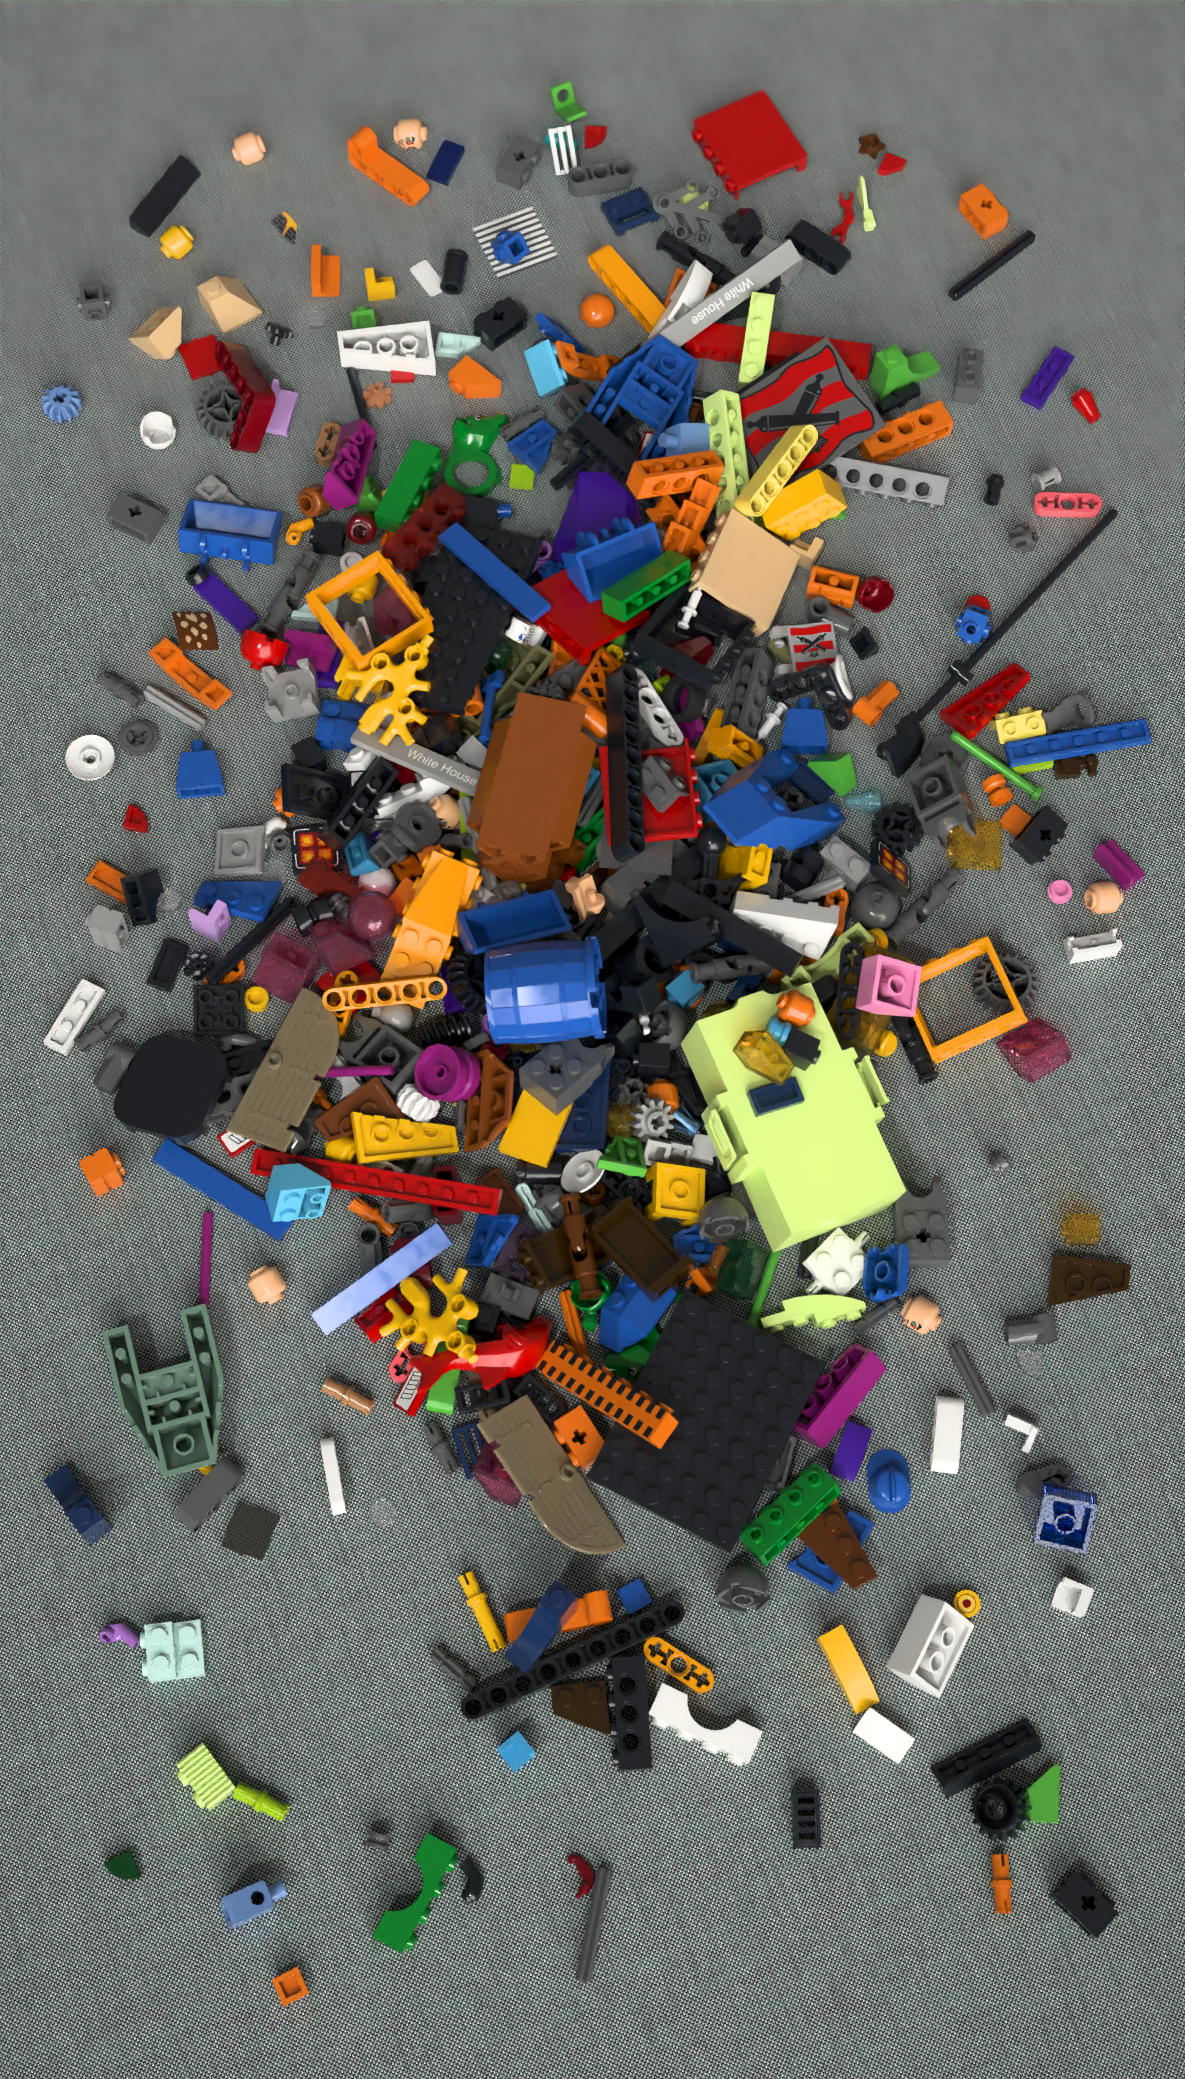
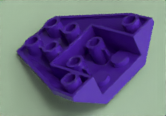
(591, 507)

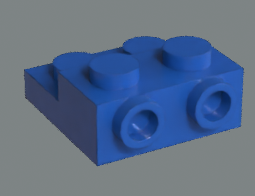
(337, 724)

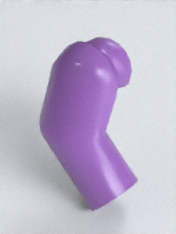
(118, 1632)

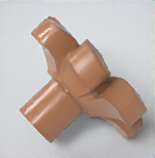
(377, 395)

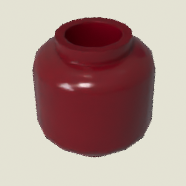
(358, 533)

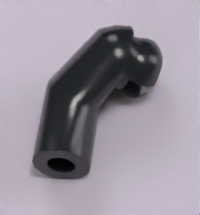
(474, 1883)

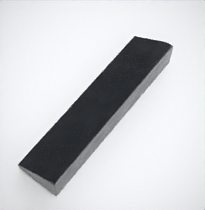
(163, 197)
(986, 1758)

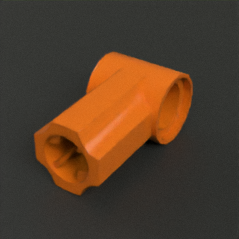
(871, 707)

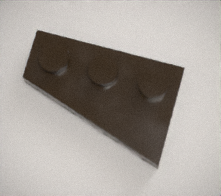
(1084, 1278)

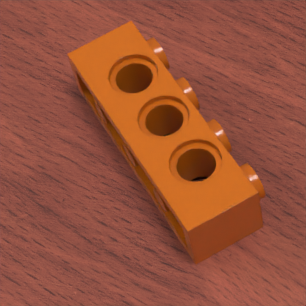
(938, 426)
(673, 473)
(667, 511)

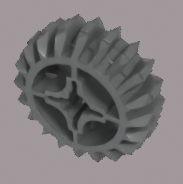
(213, 413)
(1022, 977)

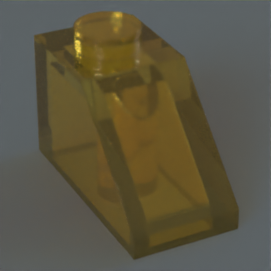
(763, 1056)

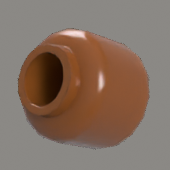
(312, 502)

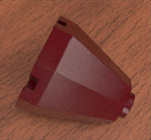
(696, 647)

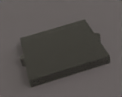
(250, 1531)

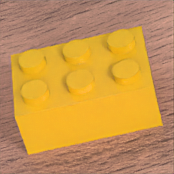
(804, 505)

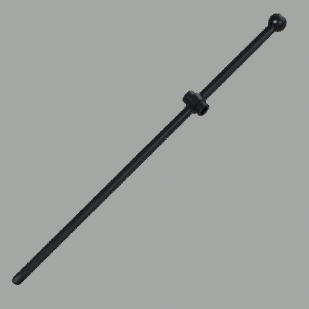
(960, 672)

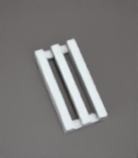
(560, 130)

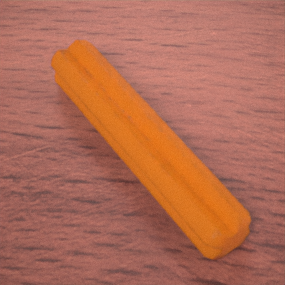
(573, 1324)

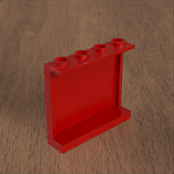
(748, 142)
(575, 622)
(680, 818)

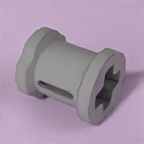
(1045, 478)

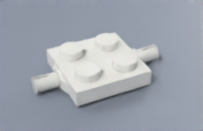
(837, 1263)

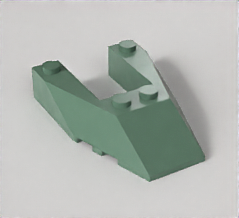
(173, 1407)

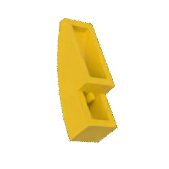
(848, 1669)

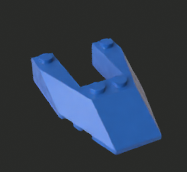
(652, 386)
(756, 815)

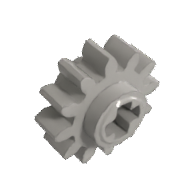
(651, 1110)

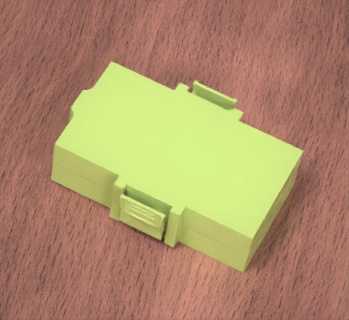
(808, 1162)

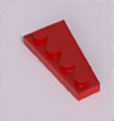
(982, 703)

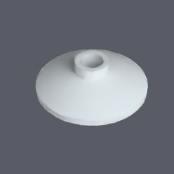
(89, 748)
(581, 1172)

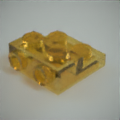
(976, 852)

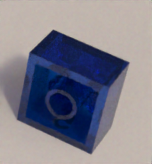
(1065, 1518)

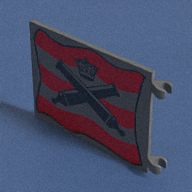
(808, 391)

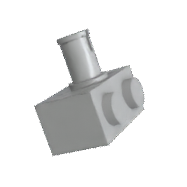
(843, 860)

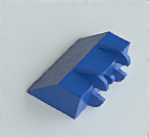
(230, 532)
(612, 557)
(511, 921)

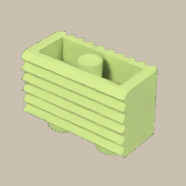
(205, 1776)

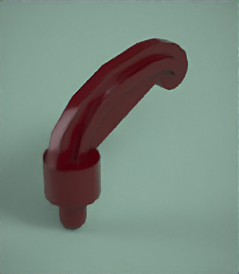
(585, 1873)

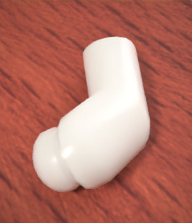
(274, 824)

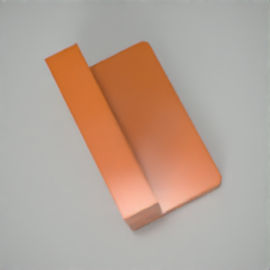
(324, 273)

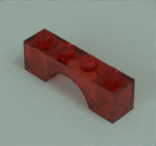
(321, 879)

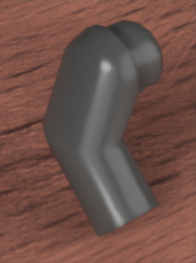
(235, 1039)

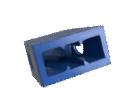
(804, 730)
(199, 773)

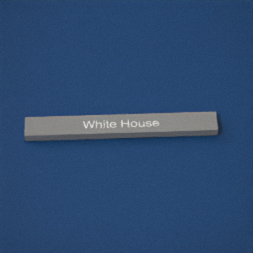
(730, 294)
(420, 760)

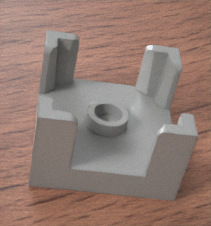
(291, 692)

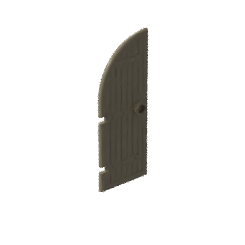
(286, 1076)
(545, 1471)

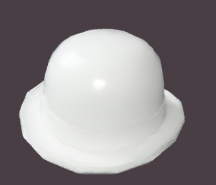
(839, 669)

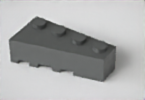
(628, 884)

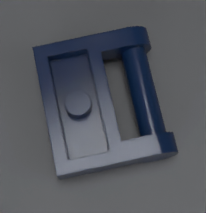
(627, 206)

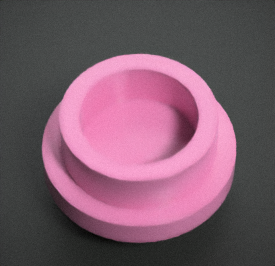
(1059, 891)

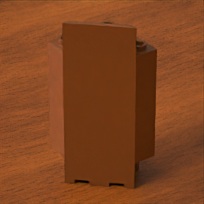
(531, 787)

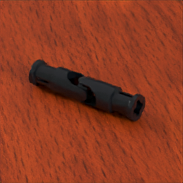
(686, 254)
(919, 1054)

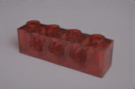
(443, 499)

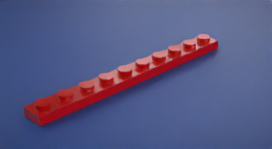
(387, 1183)

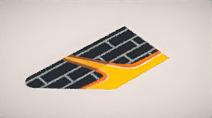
(285, 226)

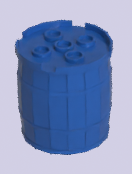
(545, 991)

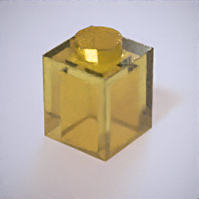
(1081, 1229)

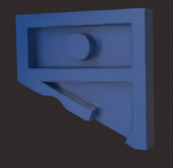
(556, 331)
(489, 1237)

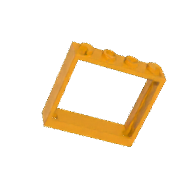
(349, 579)
(984, 1032)

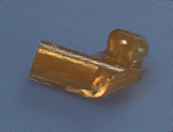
(716, 1260)

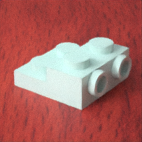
(173, 1650)

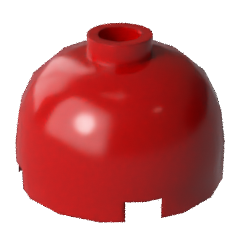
(262, 650)

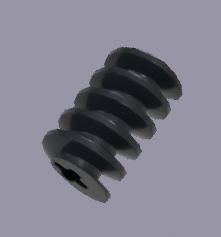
(445, 1030)

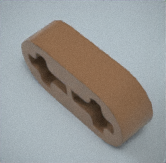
(324, 442)

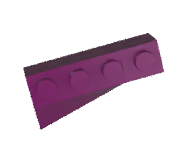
(349, 464)
(838, 1394)

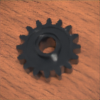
(1013, 1812)

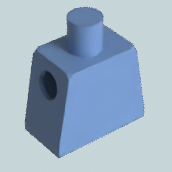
(685, 439)
(238, 1905)

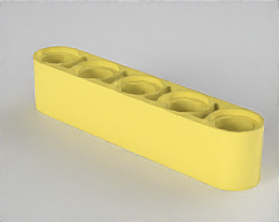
(776, 470)

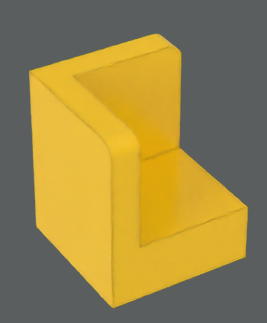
(378, 288)

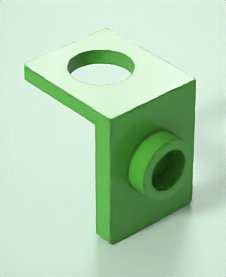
(566, 109)

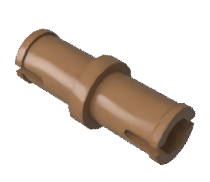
(348, 1396)

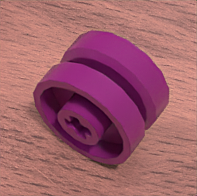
(447, 1073)

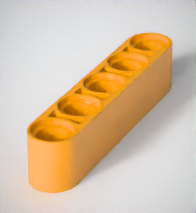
(626, 286)
(373, 1000)

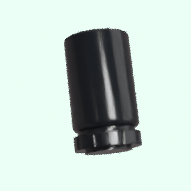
(454, 271)
(539, 1175)

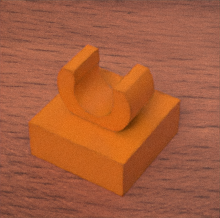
(703, 1281)

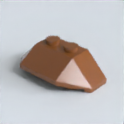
(491, 1104)

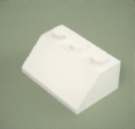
(930, 1645)

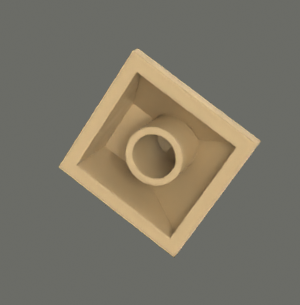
(227, 303)
(160, 333)

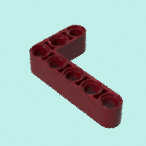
(253, 391)

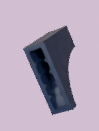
(77, 1505)
(547, 1621)

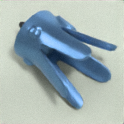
(690, 1124)

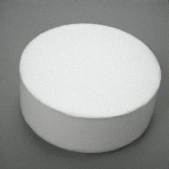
(349, 559)

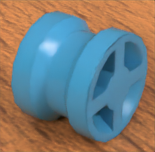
(778, 1030)

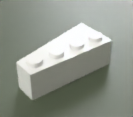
(388, 348)
(797, 925)

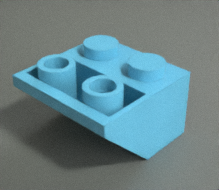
(544, 368)
(296, 1193)

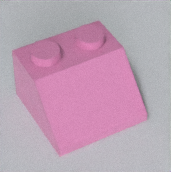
(888, 986)

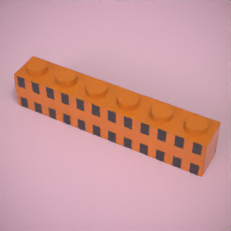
(606, 1394)

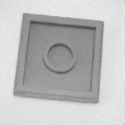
(240, 851)

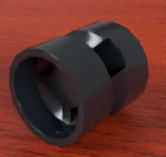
(803, 866)
(309, 915)

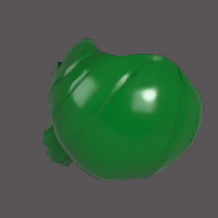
(590, 1306)

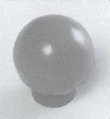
(397, 1016)

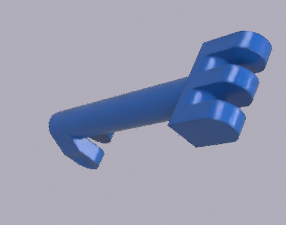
(488, 687)

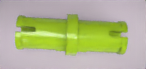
(261, 1801)

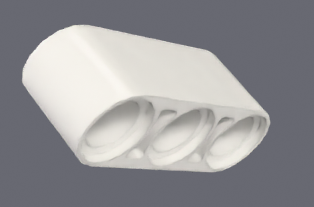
(946, 1434)

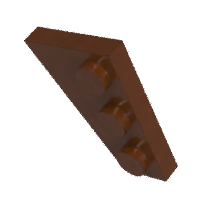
(367, 1099)
(836, 1544)

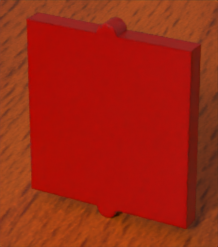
(200, 357)

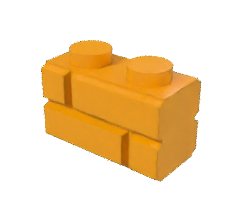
(734, 745)

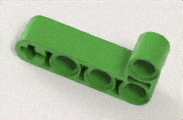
(442, 1393)

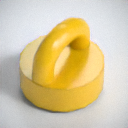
(886, 1044)

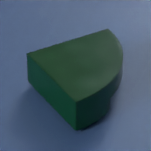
(124, 1866)

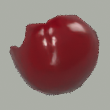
(875, 593)

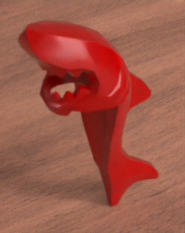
(509, 1356)

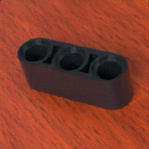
(819, 247)

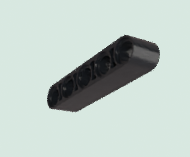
(606, 451)

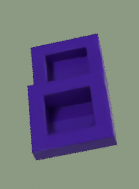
(851, 1451)

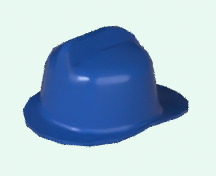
(888, 1481)

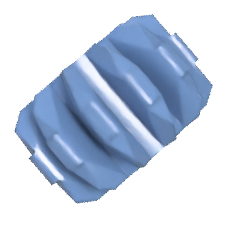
(61, 403)

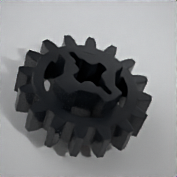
(899, 819)

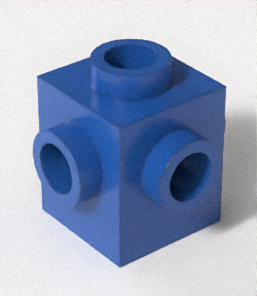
(509, 247)
(973, 624)

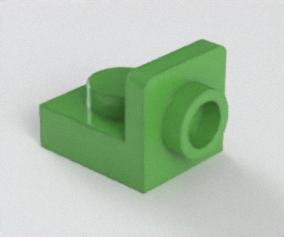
(363, 318)

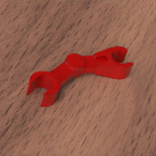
(842, 228)

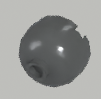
(874, 907)
(667, 1025)
(722, 1219)
(743, 1588)

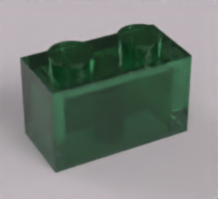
(741, 1269)

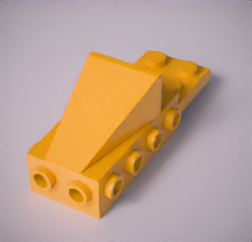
(431, 919)

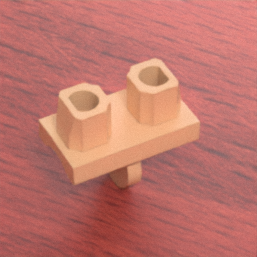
(585, 896)

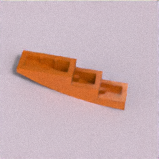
(691, 518)

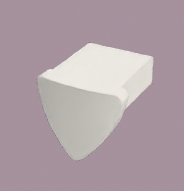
(1024, 1426)

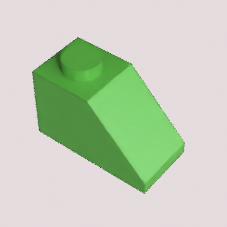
(1044, 1797)

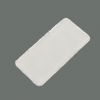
(427, 277)

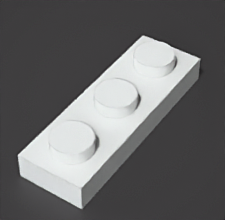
(74, 1017)

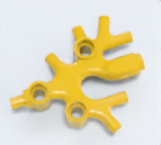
(398, 703)
(424, 1327)

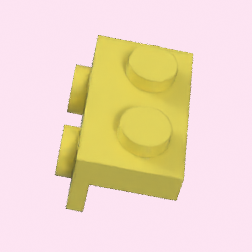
(1018, 726)

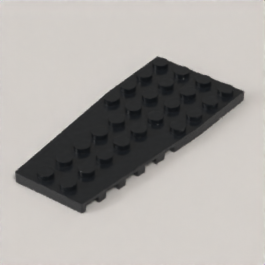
(467, 619)

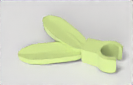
(867, 215)

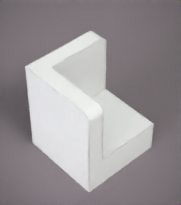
(1072, 1597)

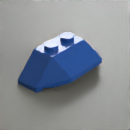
(630, 1315)

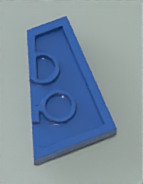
(243, 898)
(816, 1570)

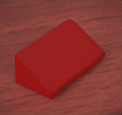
(378, 1314)

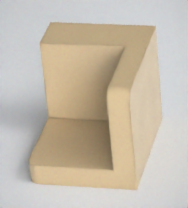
(808, 552)

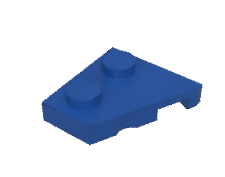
(534, 445)
(690, 1243)

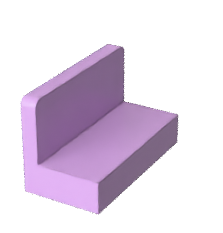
(284, 410)
(213, 925)

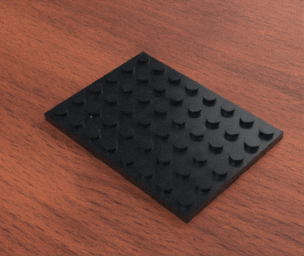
(734, 1408)

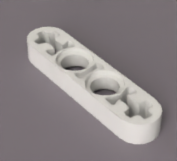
(666, 733)

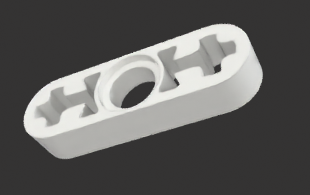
(333, 1476)

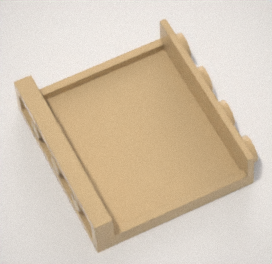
(745, 568)

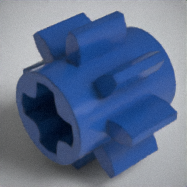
(550, 568)

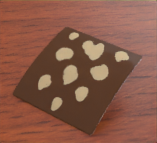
(195, 631)

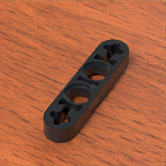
(845, 991)

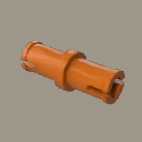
(372, 1216)
(1001, 1884)

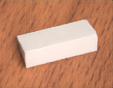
(883, 1735)

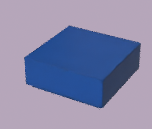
(634, 1597)

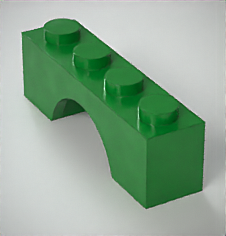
(398, 1927)

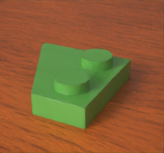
(624, 1156)

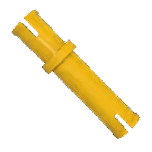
(485, 1618)

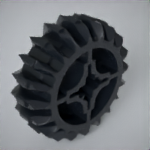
(467, 981)

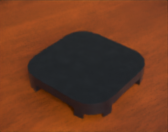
(172, 1088)

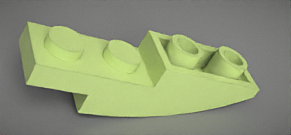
(821, 1309)

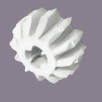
(416, 1104)

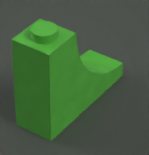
(897, 371)

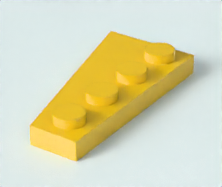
(393, 1139)

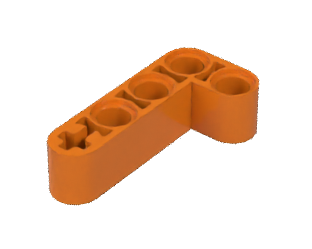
(383, 168)
(591, 1611)

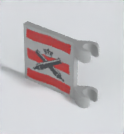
(806, 644)

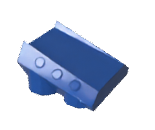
(886, 1272)

